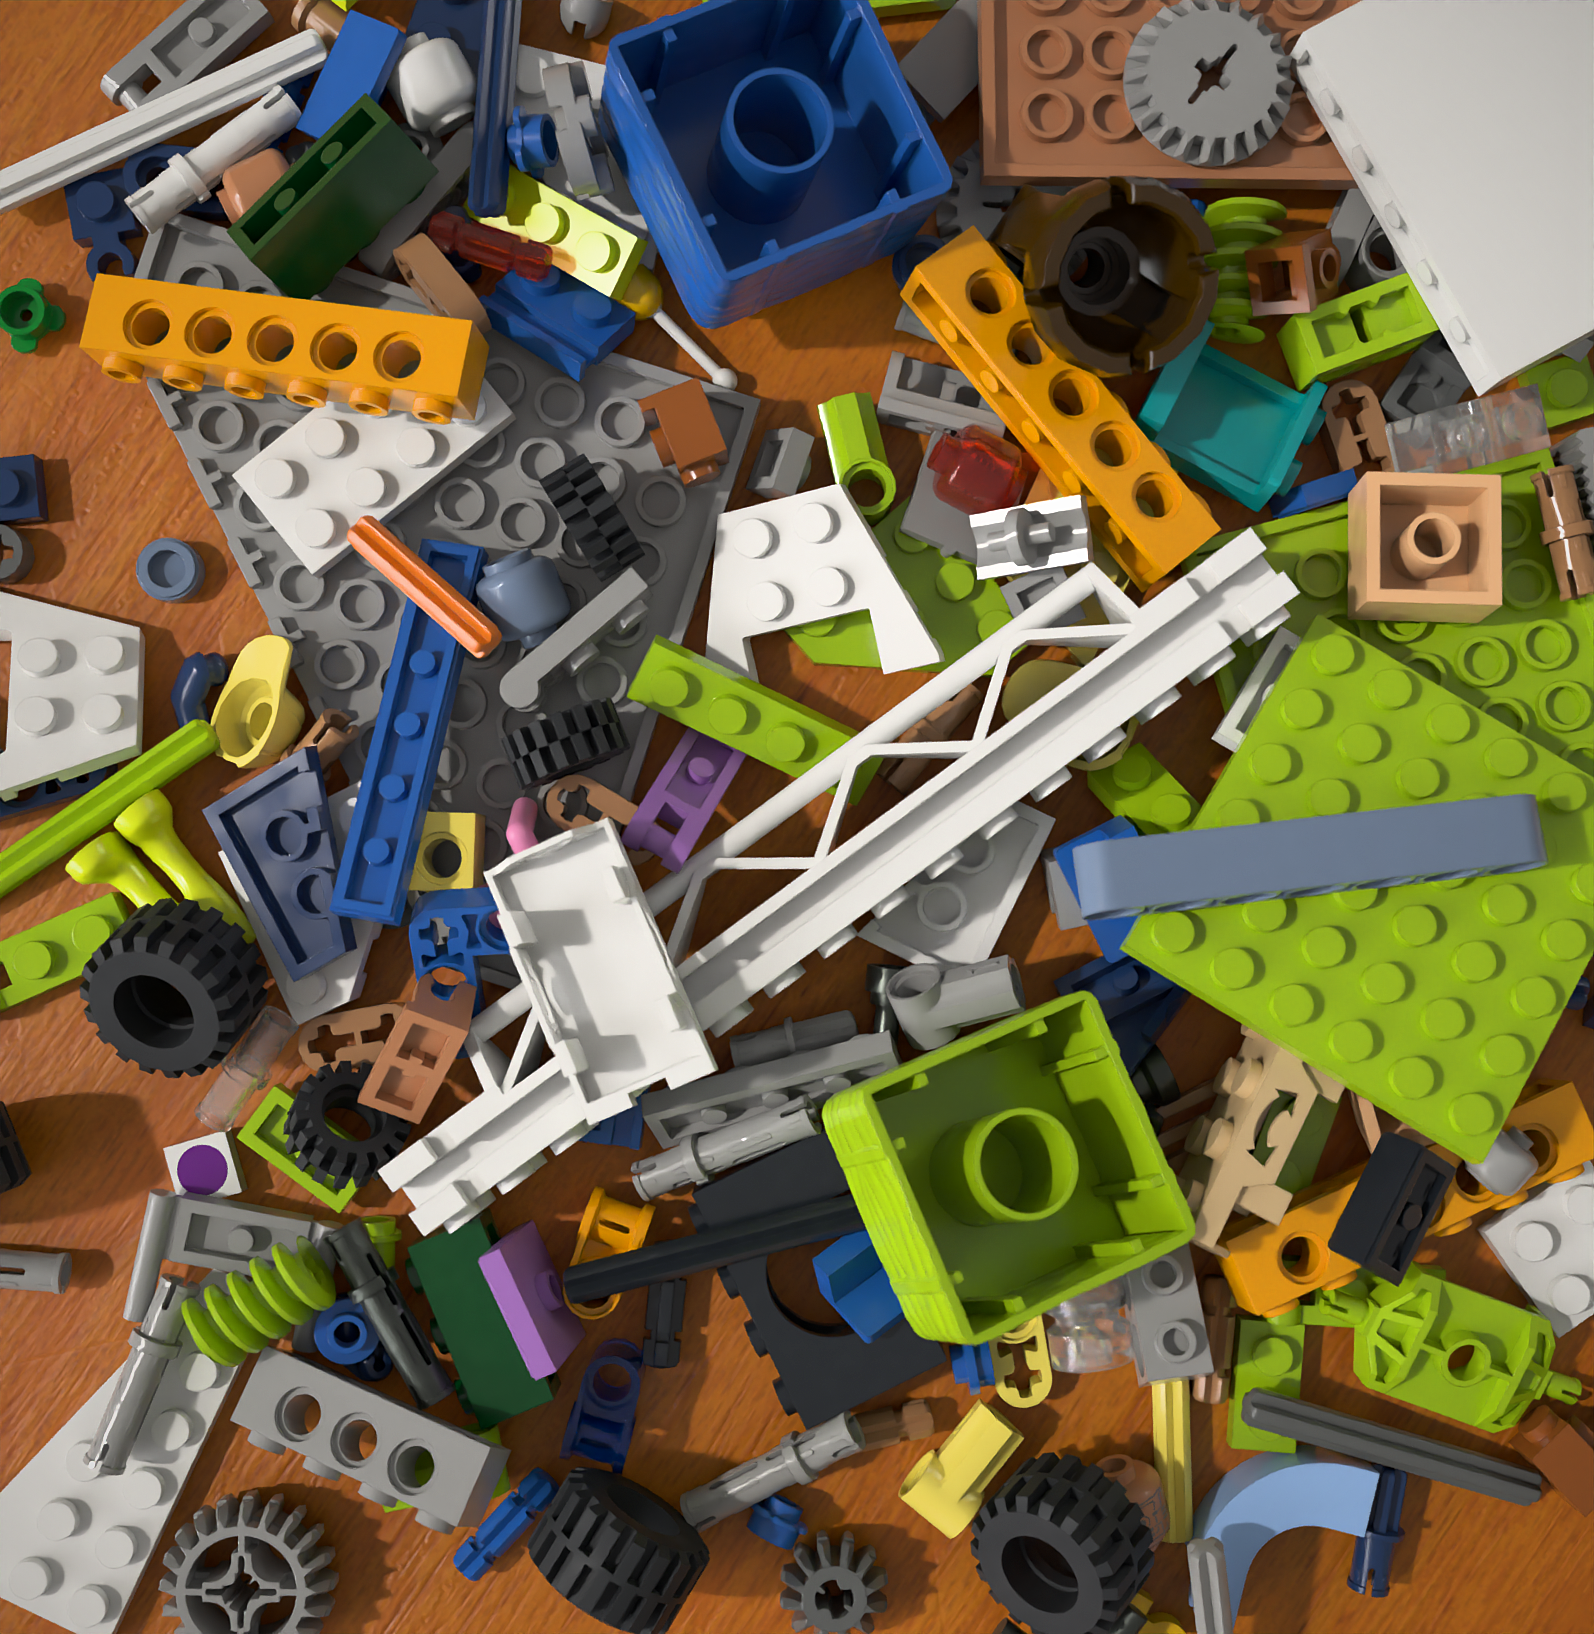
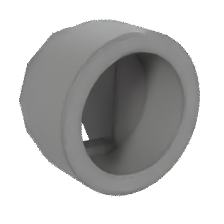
(589, 12)

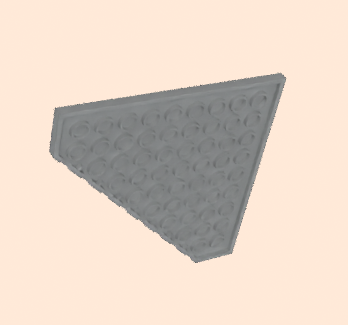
(352, 614)

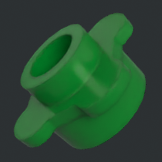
(46, 318)

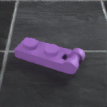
(684, 797)

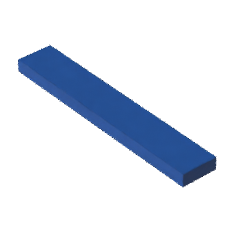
(405, 749)

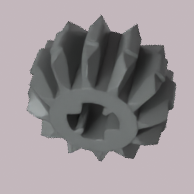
(854, 1575)

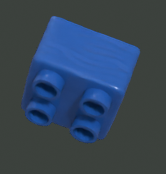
(768, 148)

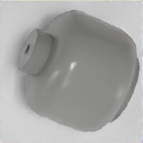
(1507, 1163)

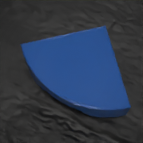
(1313, 494)

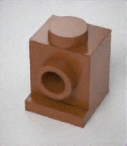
(1309, 271)
(686, 432)
(1560, 1453)

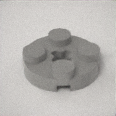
(578, 131)

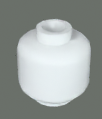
(433, 85)

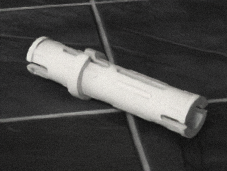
(202, 168)

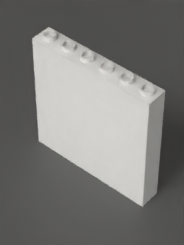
(1474, 159)

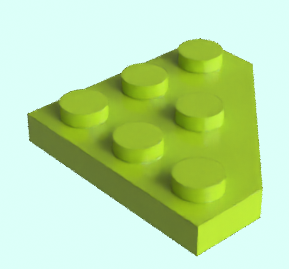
(946, 591)

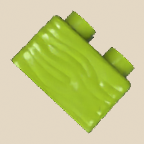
(1007, 1171)

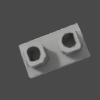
(1032, 537)

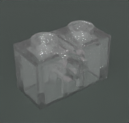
(1470, 433)

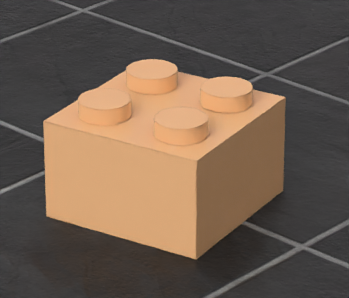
(1424, 547)

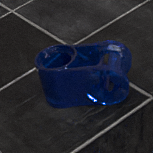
(604, 1414)

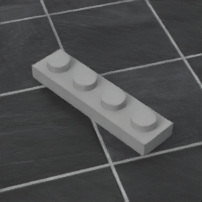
(747, 1091)

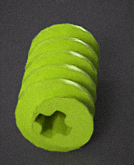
(1236, 227)
(260, 1307)

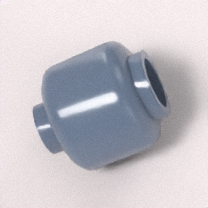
(523, 597)

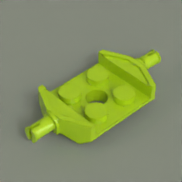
(1413, 1329)

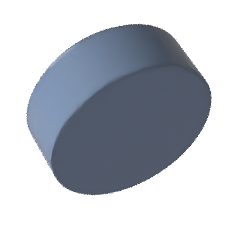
(170, 570)

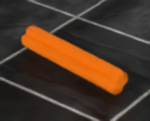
(424, 586)

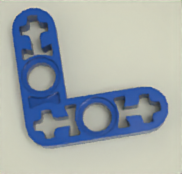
(469, 935)

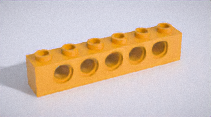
(132, 312)
(1059, 443)
(1544, 1111)

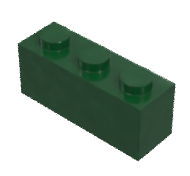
(333, 200)
(471, 1325)

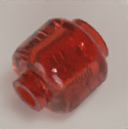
(976, 470)

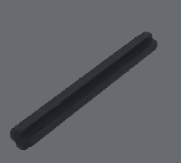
(712, 1249)

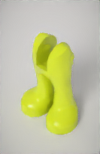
(150, 827)

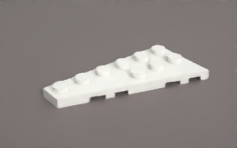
(85, 1537)

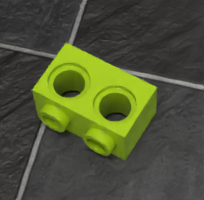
(1355, 331)

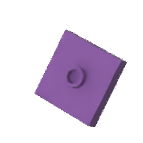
(532, 1299)

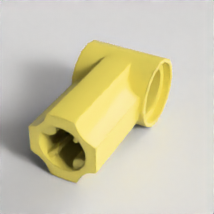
(950, 1483)

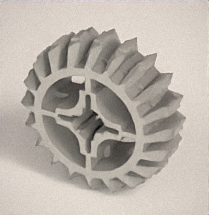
(300, 1575)

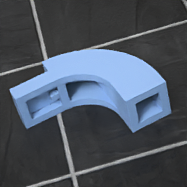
(1280, 1494)

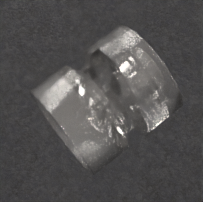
(1090, 1331)

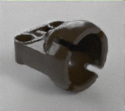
(1143, 278)

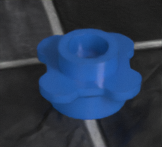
(532, 142)

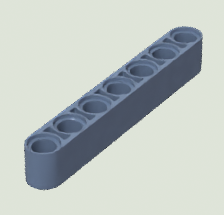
(1309, 856)

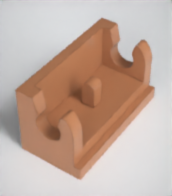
(419, 1051)

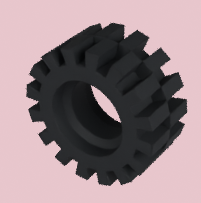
(592, 517)
(565, 743)
(324, 1148)

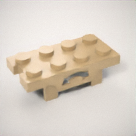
(1219, 1168)

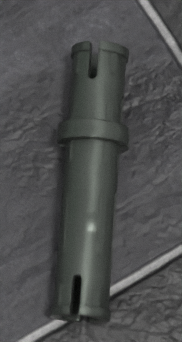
(383, 1303)

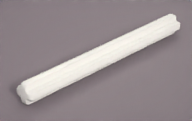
(161, 119)

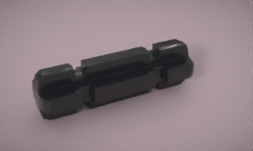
(663, 1319)

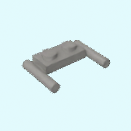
(218, 1237)

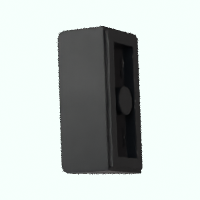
(1392, 1207)

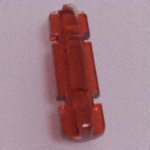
(490, 246)

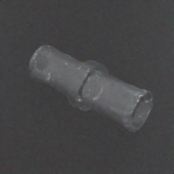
(246, 1069)

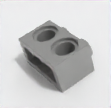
(1167, 1320)

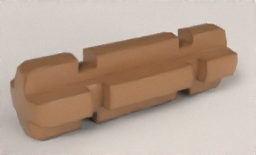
(1220, 1334)
(885, 1427)

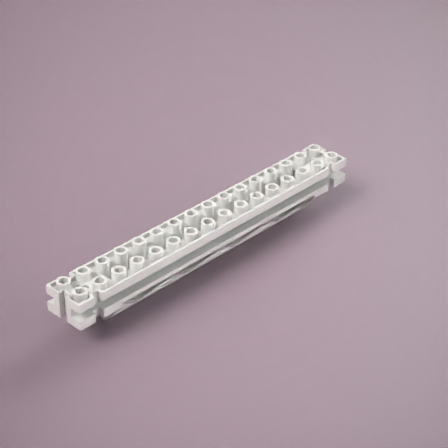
(1149, 651)

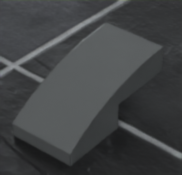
(1425, 382)

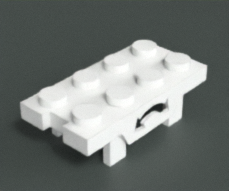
(597, 969)

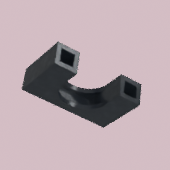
(819, 1364)

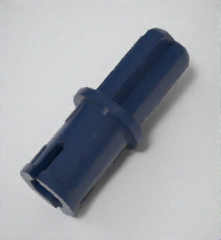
(1382, 1534)

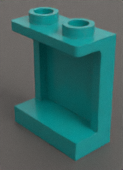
(1230, 423)

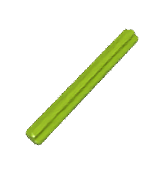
(105, 803)

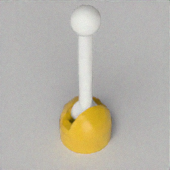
(645, 298)

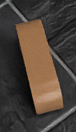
(438, 282)
(1368, 425)
(600, 797)
(346, 1022)

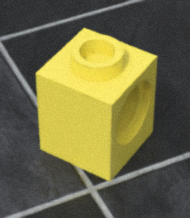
(468, 833)

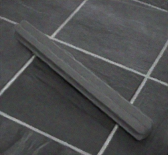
(1391, 1446)

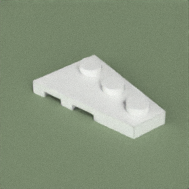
(968, 904)

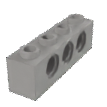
(464, 1463)

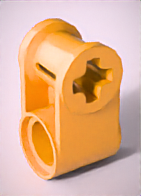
(603, 1239)

